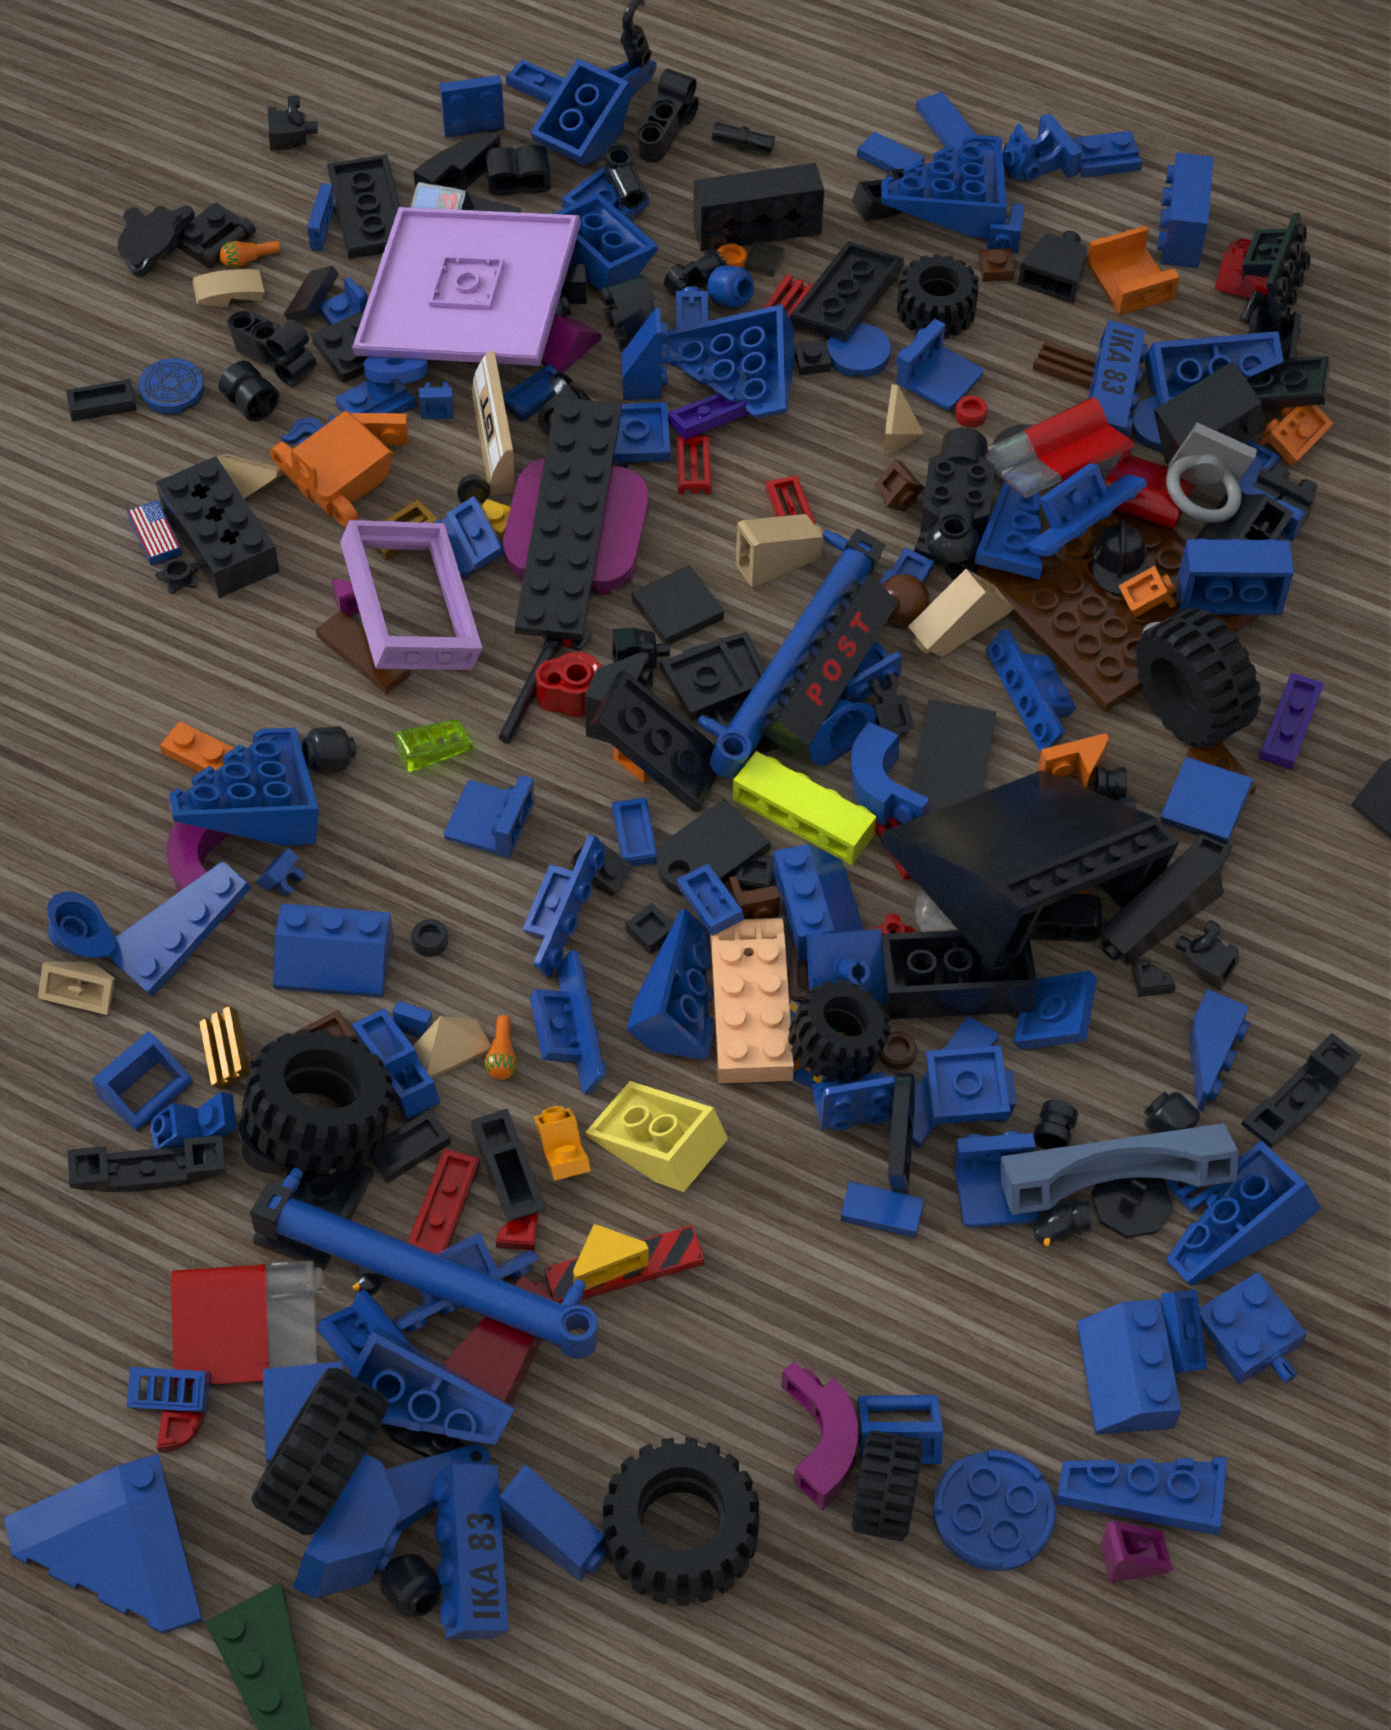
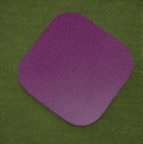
(621, 529)

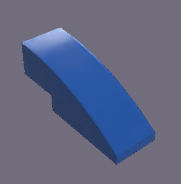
(411, 1082)

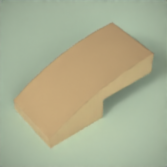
(222, 286)

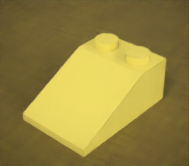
(659, 1134)

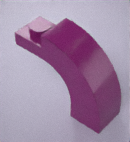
(187, 851)
(829, 1466)

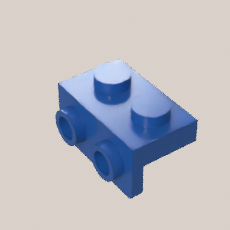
(873, 666)
(351, 1327)

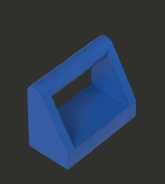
(130, 1068)
(928, 1432)

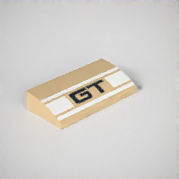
(493, 427)

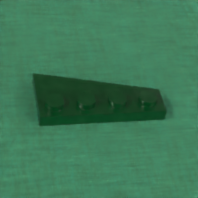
(262, 1660)

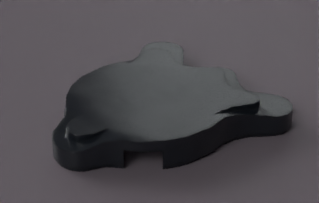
(151, 236)

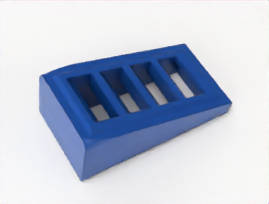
(199, 1396)

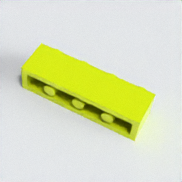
(804, 807)

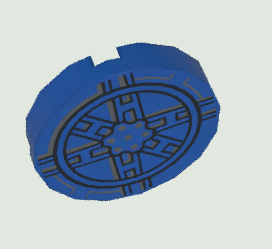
(171, 386)

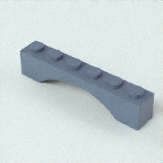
(1188, 1155)

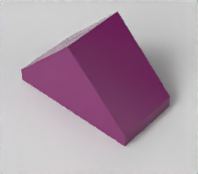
(568, 342)
(1133, 1552)

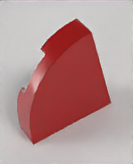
(519, 1234)
(178, 1429)

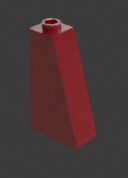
(497, 1354)

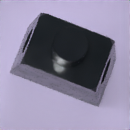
(1055, 266)

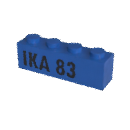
(1118, 373)
(470, 1552)

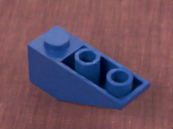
(643, 359)
(1211, 1040)

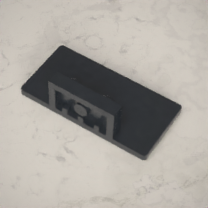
(1284, 259)

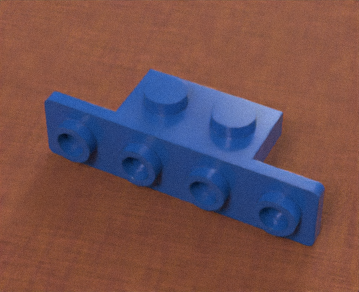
(1079, 504)
(1032, 688)
(559, 902)
(567, 1024)
(474, 1254)

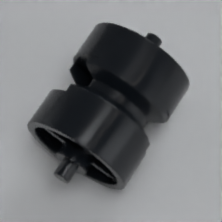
(249, 391)

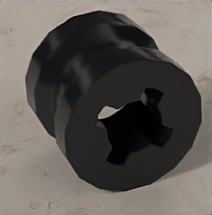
(1111, 782)

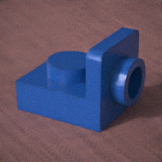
(1008, 234)
(344, 304)
(691, 306)

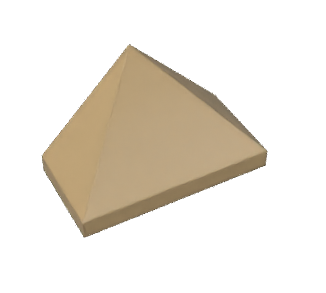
(901, 423)
(248, 474)
(77, 985)
(451, 1044)

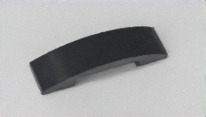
(1303, 1092)
(146, 1169)

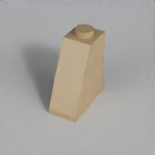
(776, 546)
(959, 614)

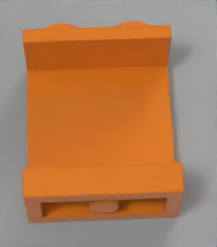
(1129, 271)

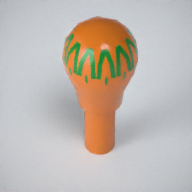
(238, 254)
(501, 1058)

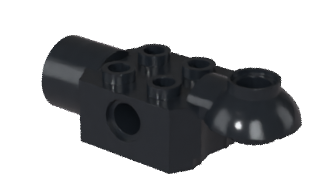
(957, 496)

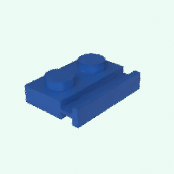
(1108, 154)
(376, 398)
(471, 536)

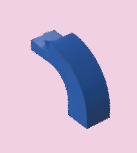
(871, 759)

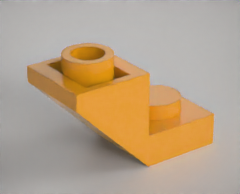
(561, 1143)

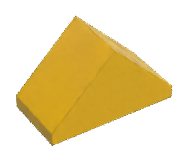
(609, 1256)

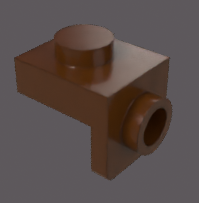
(899, 486)
(756, 903)

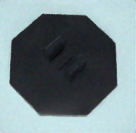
(1132, 1205)

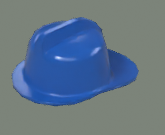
(840, 730)
(78, 926)

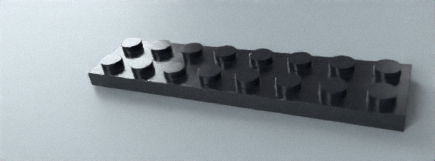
(568, 519)

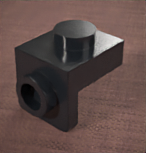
(612, 872)

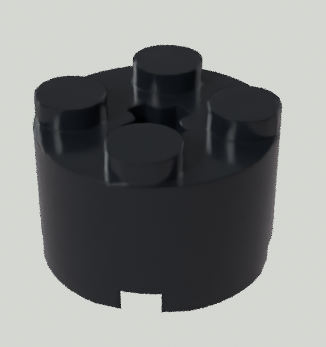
(628, 307)

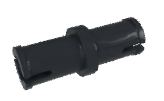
(743, 138)

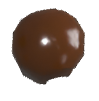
(912, 598)

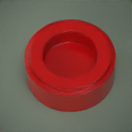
(971, 411)

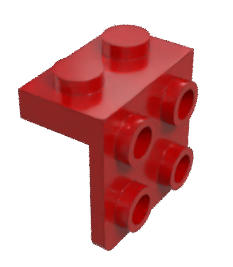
(1231, 273)

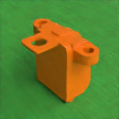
(336, 465)

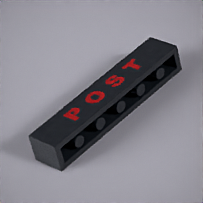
(828, 665)

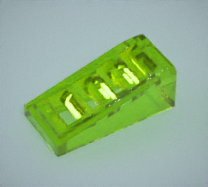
(425, 756)

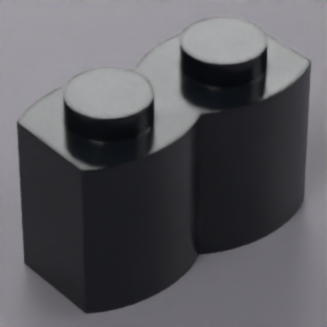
(517, 170)

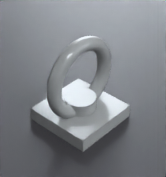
(1213, 464)

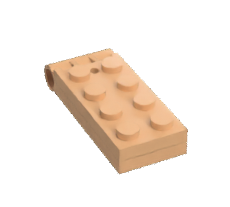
(751, 1002)

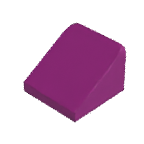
(345, 597)

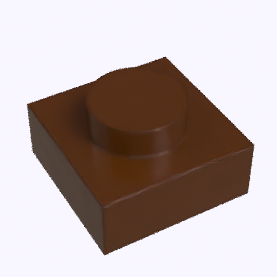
(996, 264)

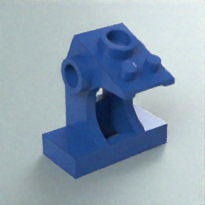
(1052, 147)

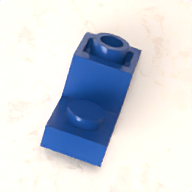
(183, 1122)

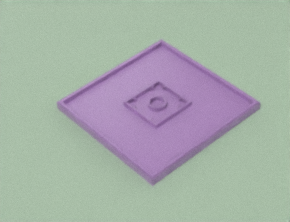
(467, 286)

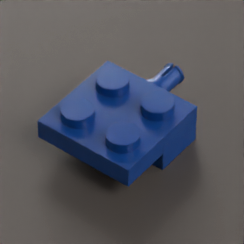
(1252, 1330)

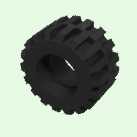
(940, 291)
(825, 1049)
(887, 1485)

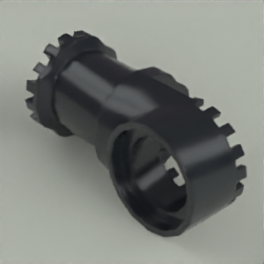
(694, 273)

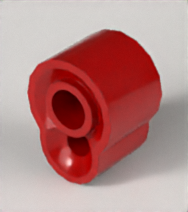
(564, 682)

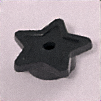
(174, 567)

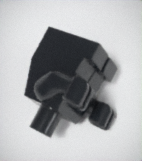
(289, 127)
(634, 641)
(1208, 956)

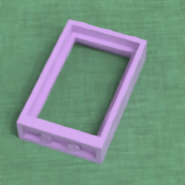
(411, 651)

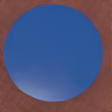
(994, 1510)

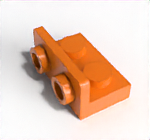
(1295, 431)

